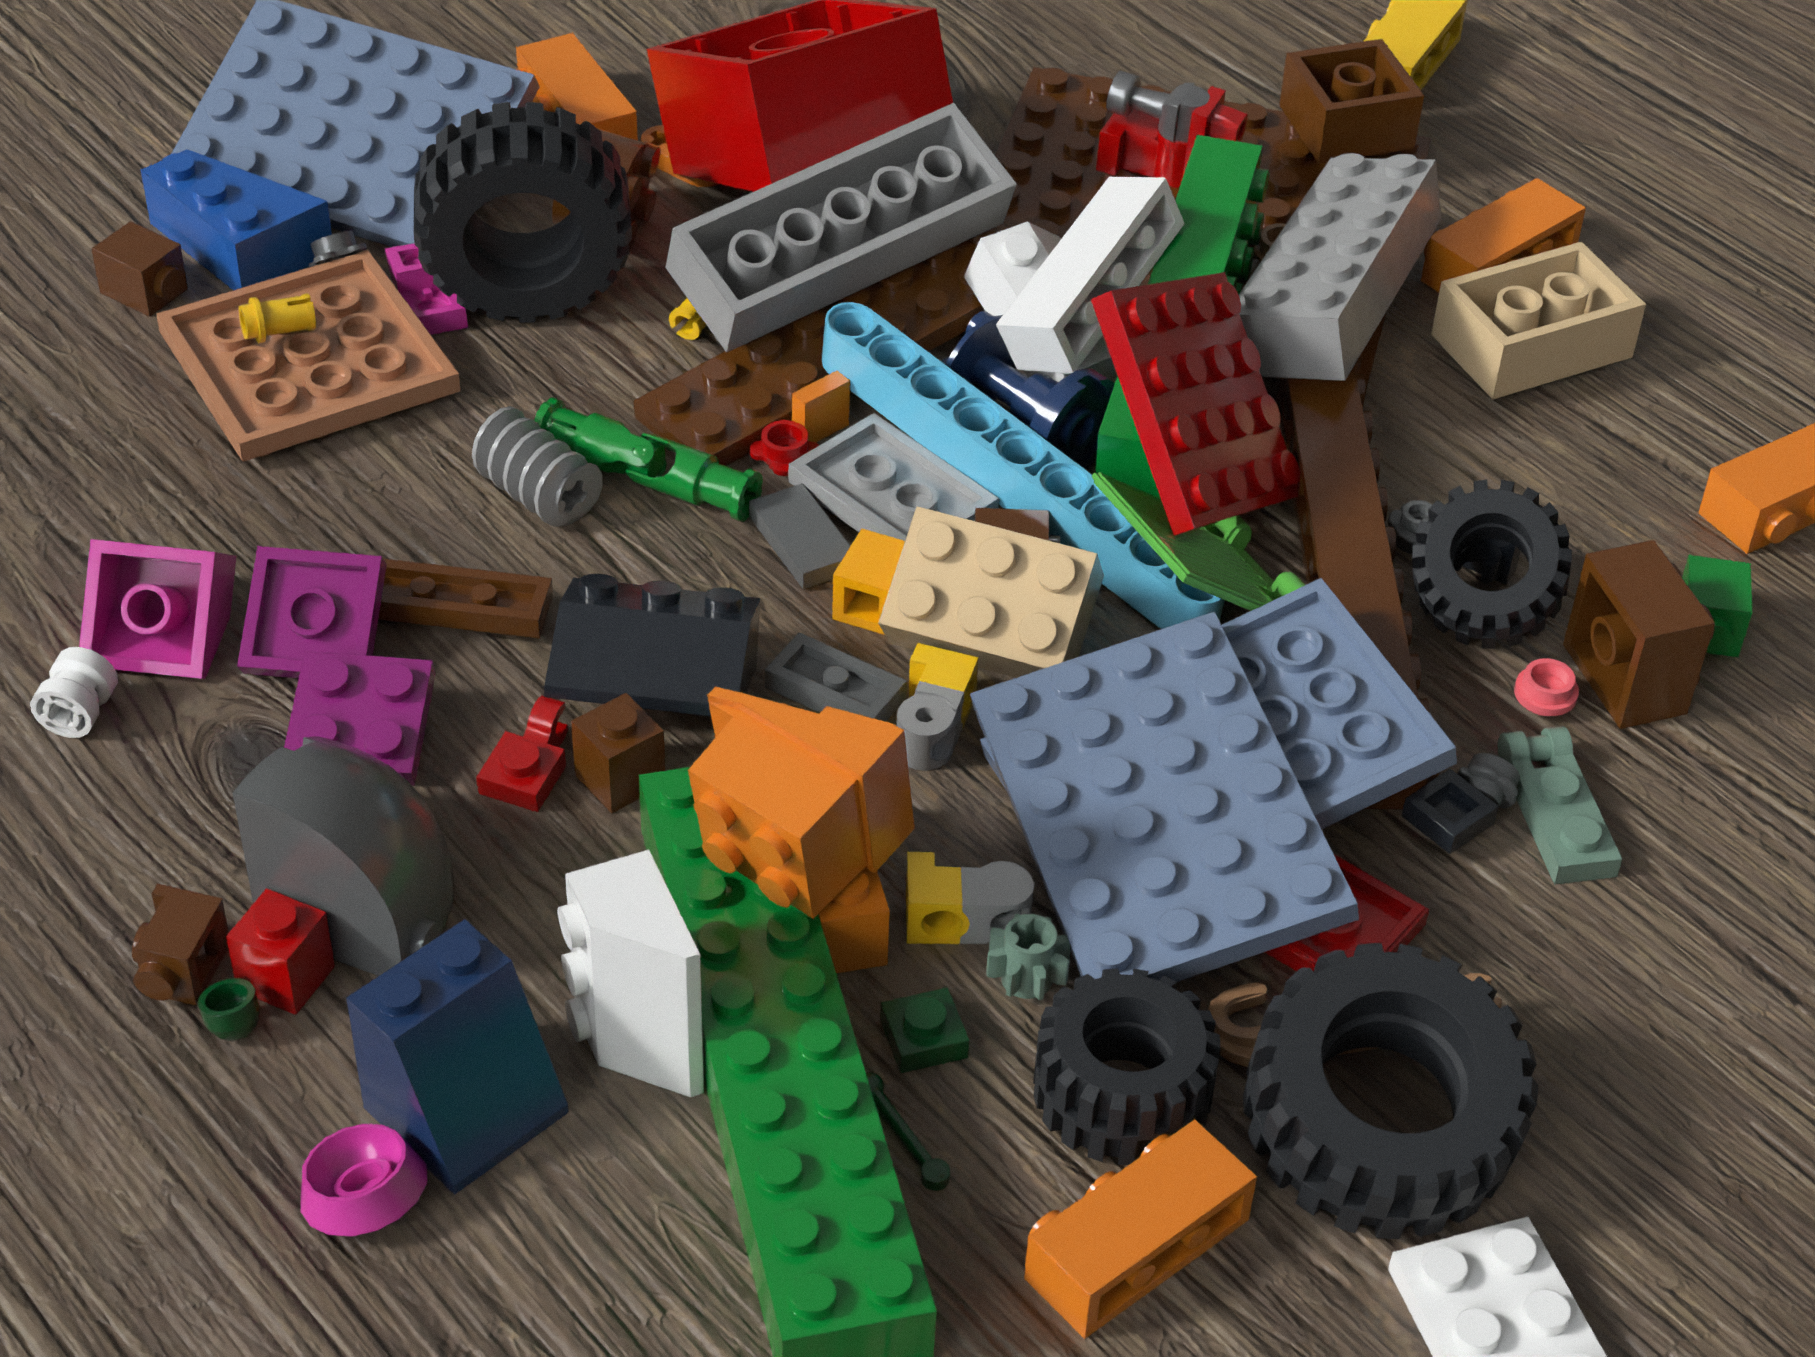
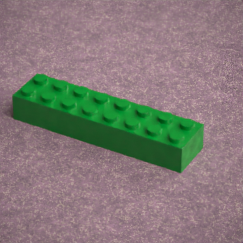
(1220, 223)

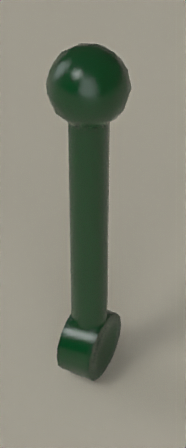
(934, 1171)

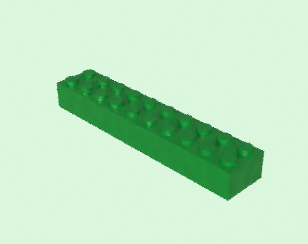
(792, 1110)

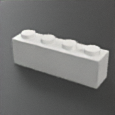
(1104, 250)

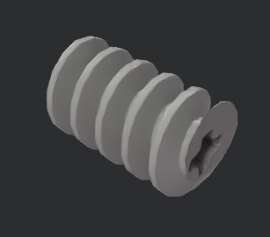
(535, 467)

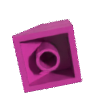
(156, 606)

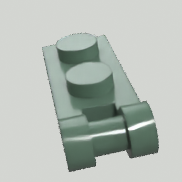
(1560, 807)

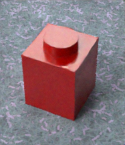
(282, 950)

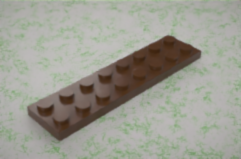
(739, 392)

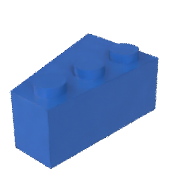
(233, 219)

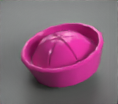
(375, 1162)

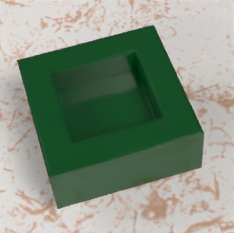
(924, 1030)

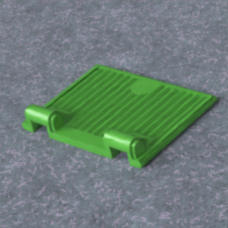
(1205, 557)

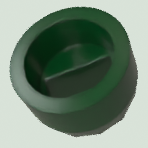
(230, 1009)

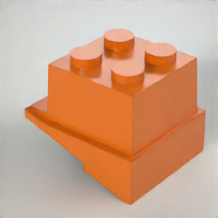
(800, 796)

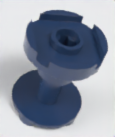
(1060, 412)

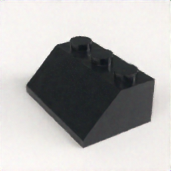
(651, 643)

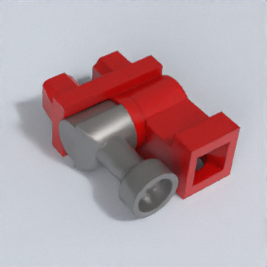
(1157, 129)

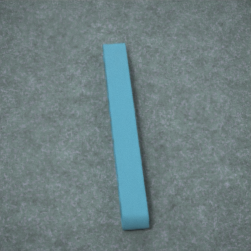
(1002, 457)

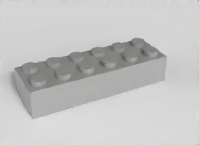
(839, 226)
(1339, 264)

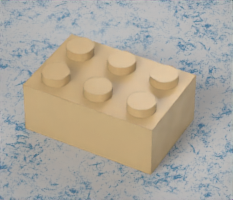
(1537, 319)
(990, 594)

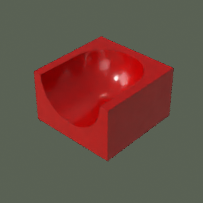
(796, 87)

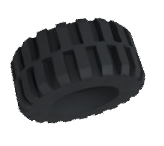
(522, 154)
(1420, 1012)

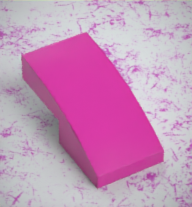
(427, 301)

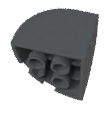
(350, 842)

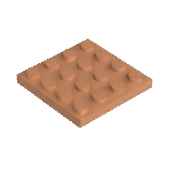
(302, 385)

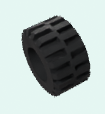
(1491, 516)
(1130, 1021)

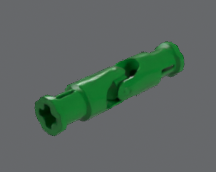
(612, 447)

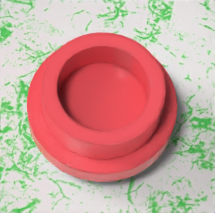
(1547, 687)

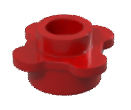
(781, 444)

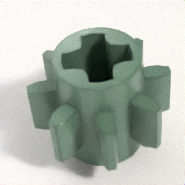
(1028, 956)

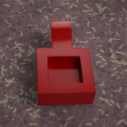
(527, 766)

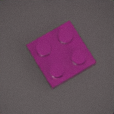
(309, 604)
(364, 704)

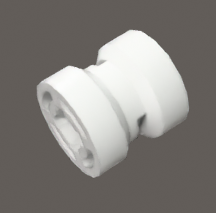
(73, 693)

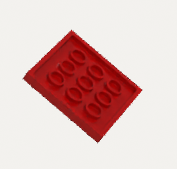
(1197, 399)

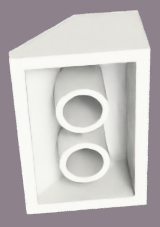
(1005, 266)
(633, 974)

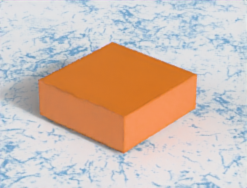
(823, 406)

